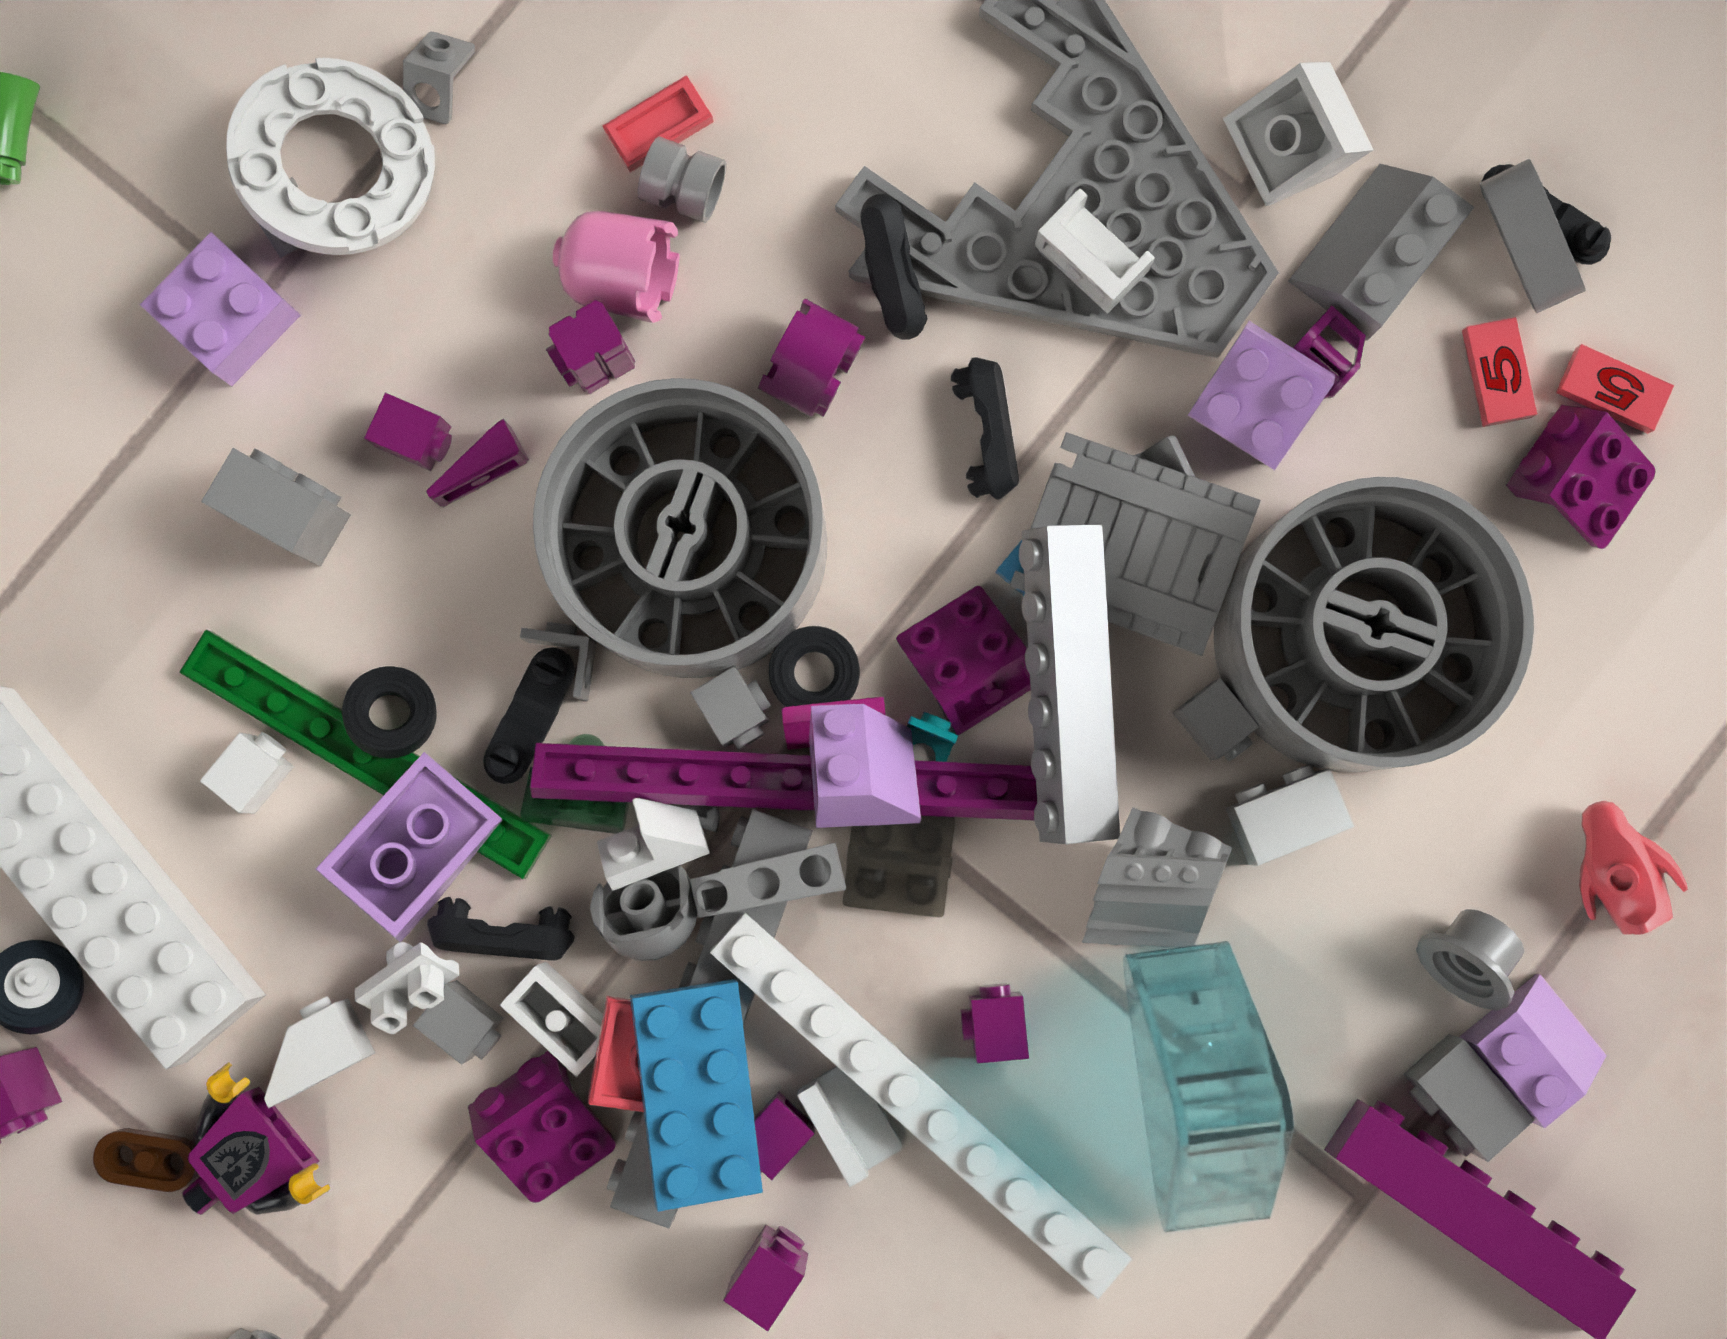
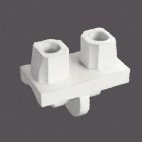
(409, 980)

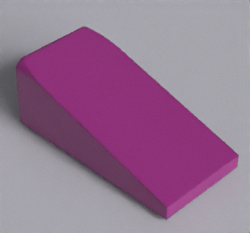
(484, 462)

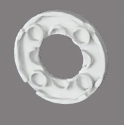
(324, 88)

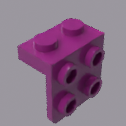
(1585, 471)
(538, 1128)

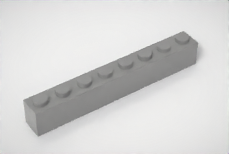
(757, 839)

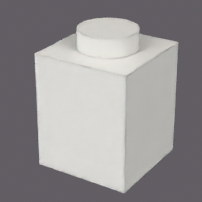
(248, 772)

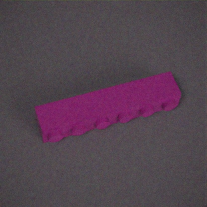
(1481, 1220)

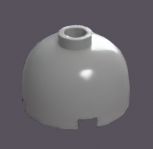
(646, 916)

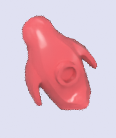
(1625, 871)

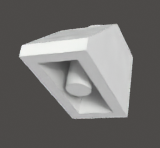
(317, 1048)

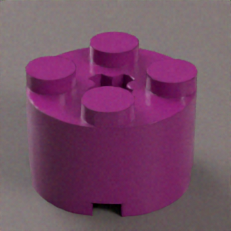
(809, 357)

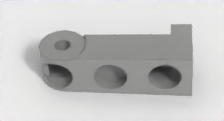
(769, 881)

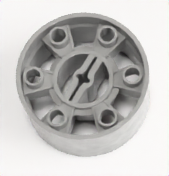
(701, 485)
(1313, 613)

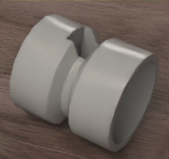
(681, 179)

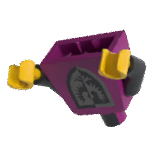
(248, 1153)

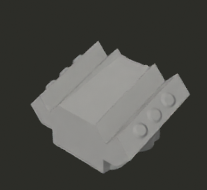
(1156, 884)

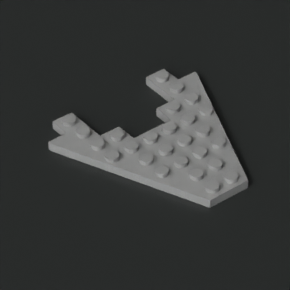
(1140, 183)

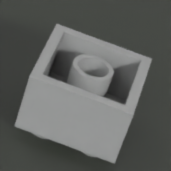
(269, 502)

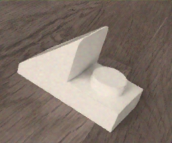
(660, 842)

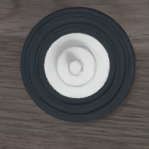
(38, 986)

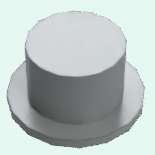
(1473, 959)

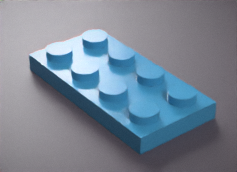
(696, 1094)

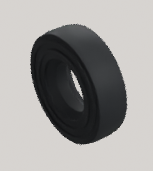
(810, 640)
(383, 682)

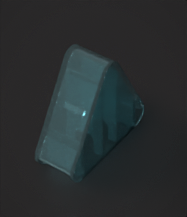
(1207, 1087)

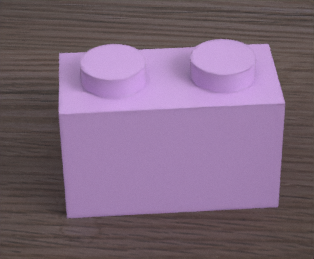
(861, 768)
(1538, 1051)

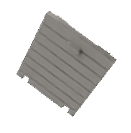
(1154, 538)

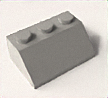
(1381, 245)

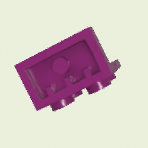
(968, 659)

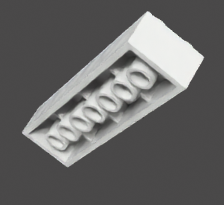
(111, 897)

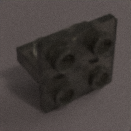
(900, 866)

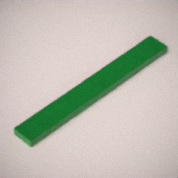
(321, 730)

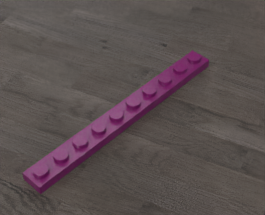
(762, 780)

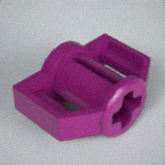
(1327, 353)

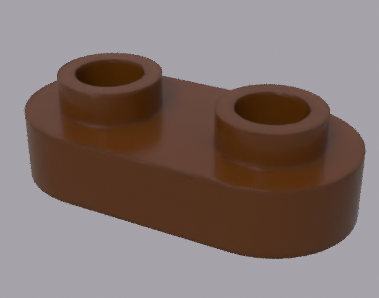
(150, 1160)

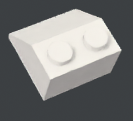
(1297, 132)

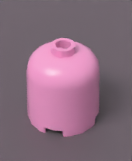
(618, 263)

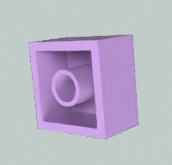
(220, 309)
(1262, 395)

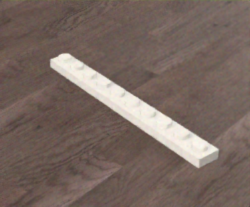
(920, 1104)

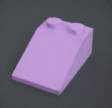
(410, 847)

